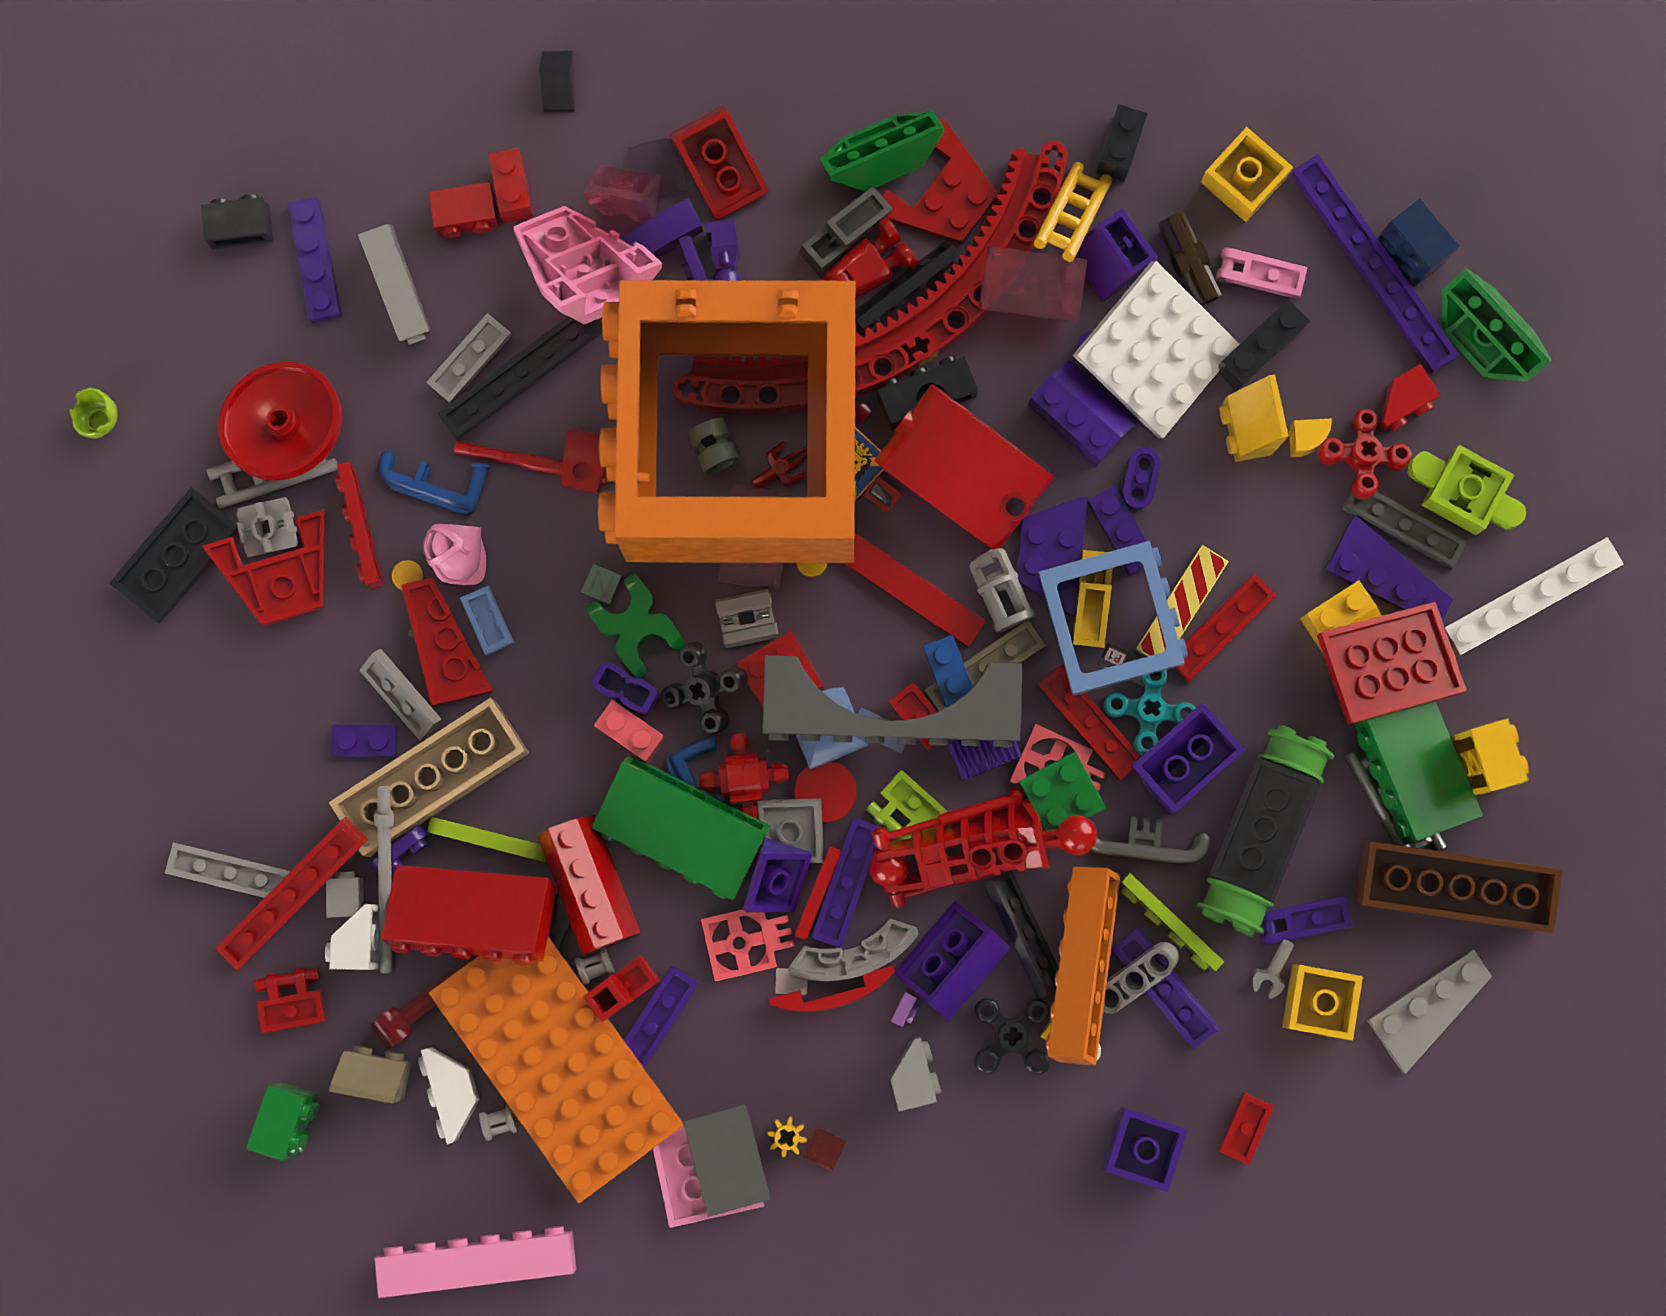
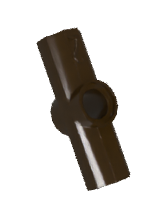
(1190, 259)

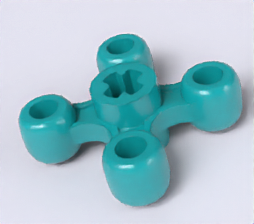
(1136, 708)

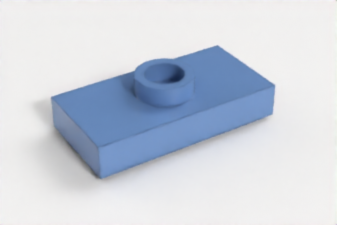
(487, 620)

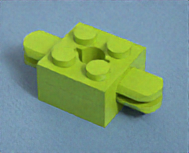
(1467, 490)

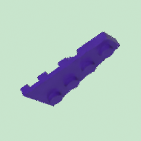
(1383, 570)

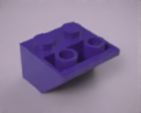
(1114, 254)

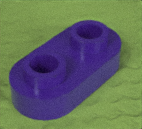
(1141, 479)
(411, 843)

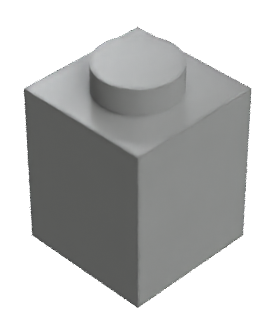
(344, 895)

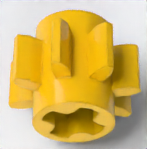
(785, 1145)

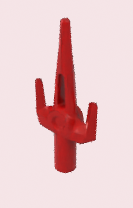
(780, 467)

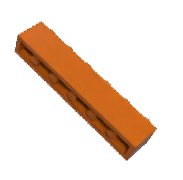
(1083, 966)

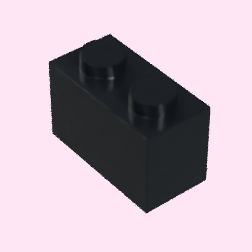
(1121, 142)
(236, 222)

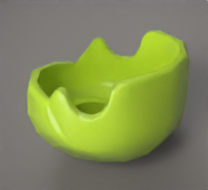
(93, 413)

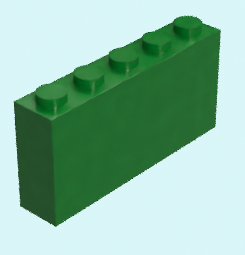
(1418, 772)
(680, 827)

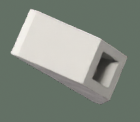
(451, 1091)

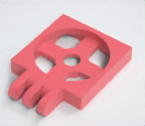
(1056, 753)
(769, 936)

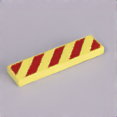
(1186, 598)

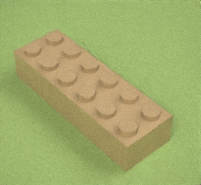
(434, 773)

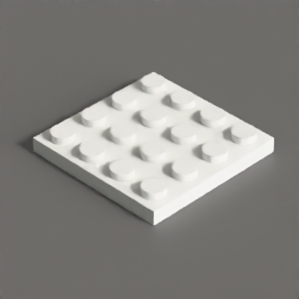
(1156, 349)

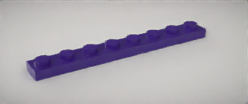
(1374, 264)

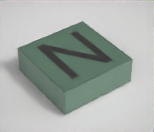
(601, 584)

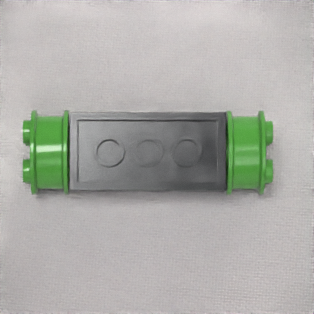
(1265, 830)

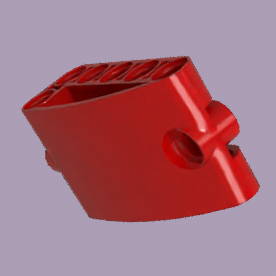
(963, 467)

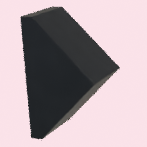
(557, 81)

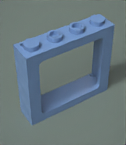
(1159, 589)

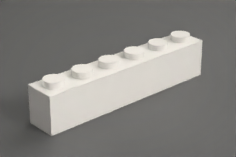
(1532, 596)

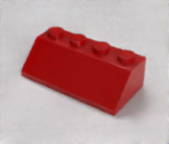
(588, 884)

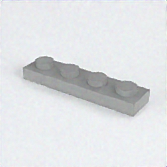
(223, 870)

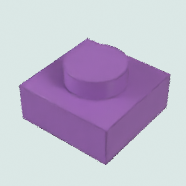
(905, 1010)

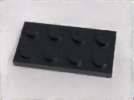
(173, 556)

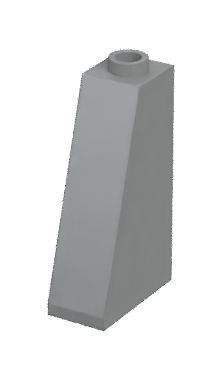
(395, 283)

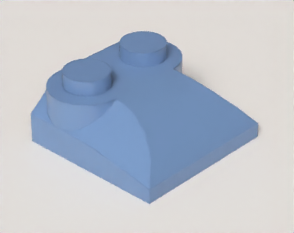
(825, 750)

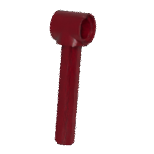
(396, 1024)

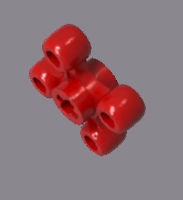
(1369, 445)

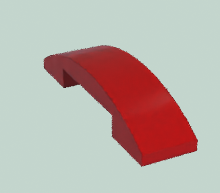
(794, 1000)

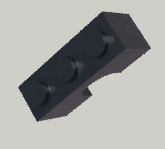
(1262, 345)
(951, 376)

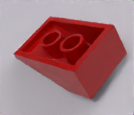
(719, 162)

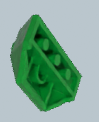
(883, 150)
(1490, 330)

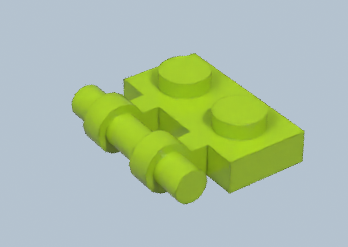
(909, 799)

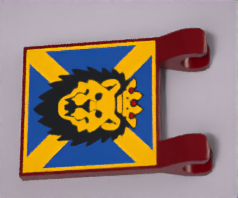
(864, 455)

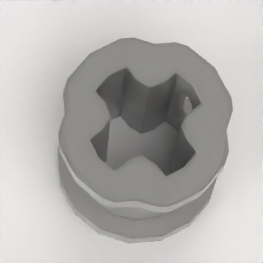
(594, 966)
(498, 1122)

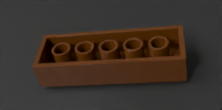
(1458, 886)

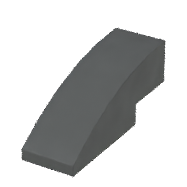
(845, 231)

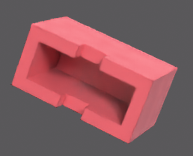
(630, 731)

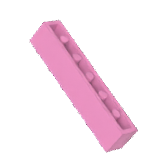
(475, 1263)

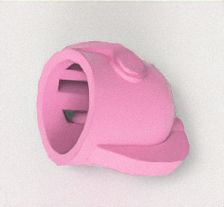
(455, 553)

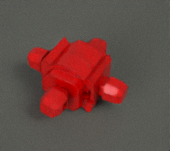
(744, 775)

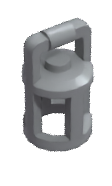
(998, 582)

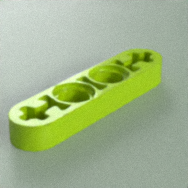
(486, 839)

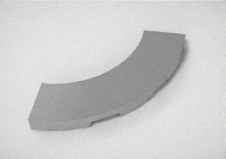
(841, 964)

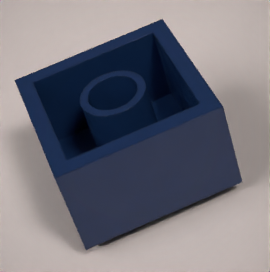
(1418, 242)

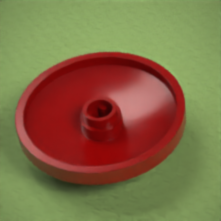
(280, 421)

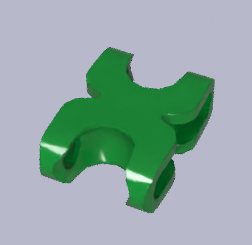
(635, 625)

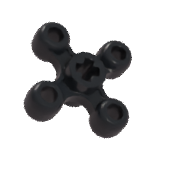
(704, 687)
(1021, 1046)

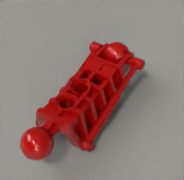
(1001, 828)

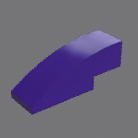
(662, 231)

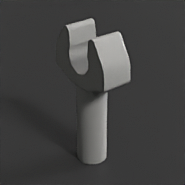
(1273, 971)

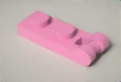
(1262, 273)

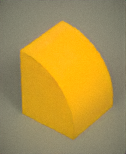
(1307, 435)

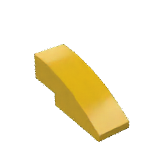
(1092, 606)

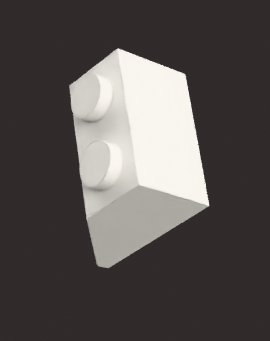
(356, 941)

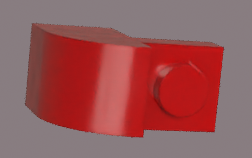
(621, 988)

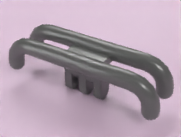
(1146, 845)

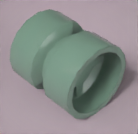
(719, 455)

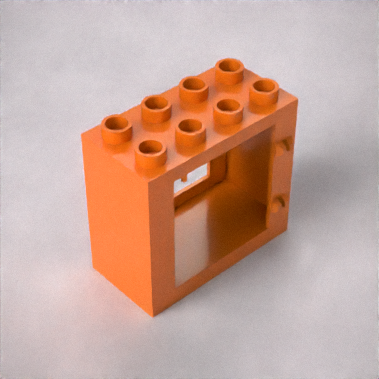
(729, 321)

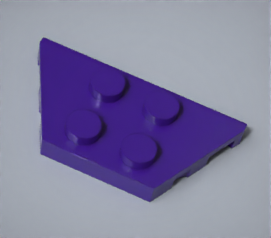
(1049, 541)

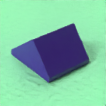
(777, 878)

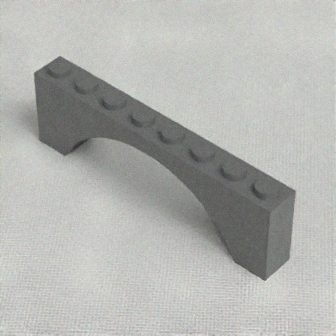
(984, 713)

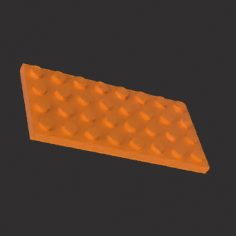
(558, 1066)

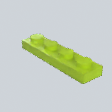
(1179, 933)

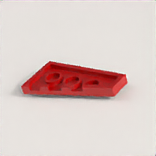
(444, 655)

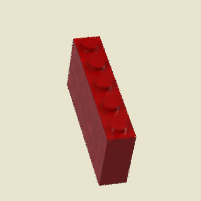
(469, 914)

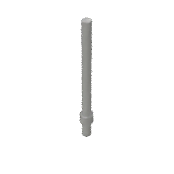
(384, 821)

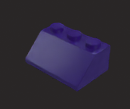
(1081, 412)
(1187, 759)
(952, 960)

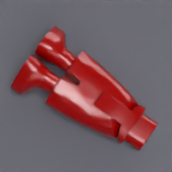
(865, 264)

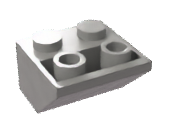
(911, 1077)

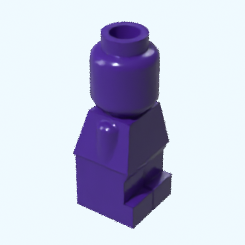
(724, 249)

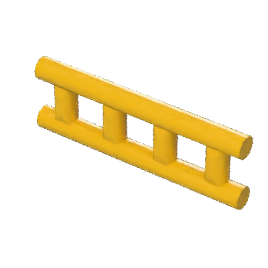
(1081, 225)

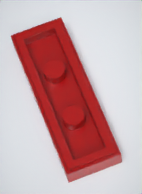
(818, 893)

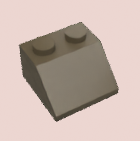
(372, 1075)

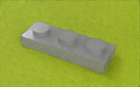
(469, 358)
(400, 694)

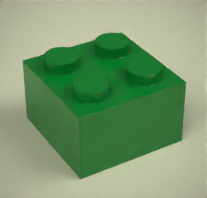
(1061, 792)
(283, 1121)

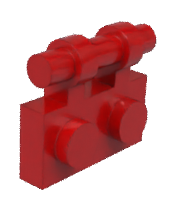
(292, 1010)

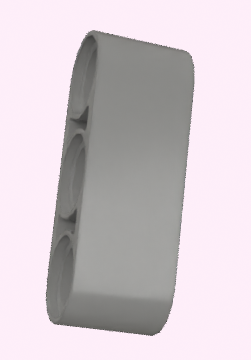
(1149, 969)

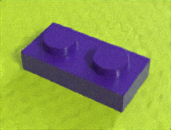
(364, 740)

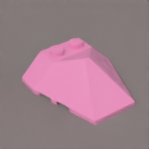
(580, 263)

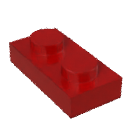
(912, 705)
(1246, 1128)

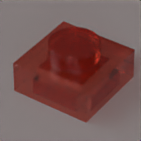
(824, 1148)

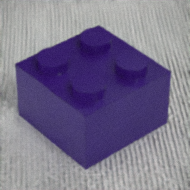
(1144, 1149)

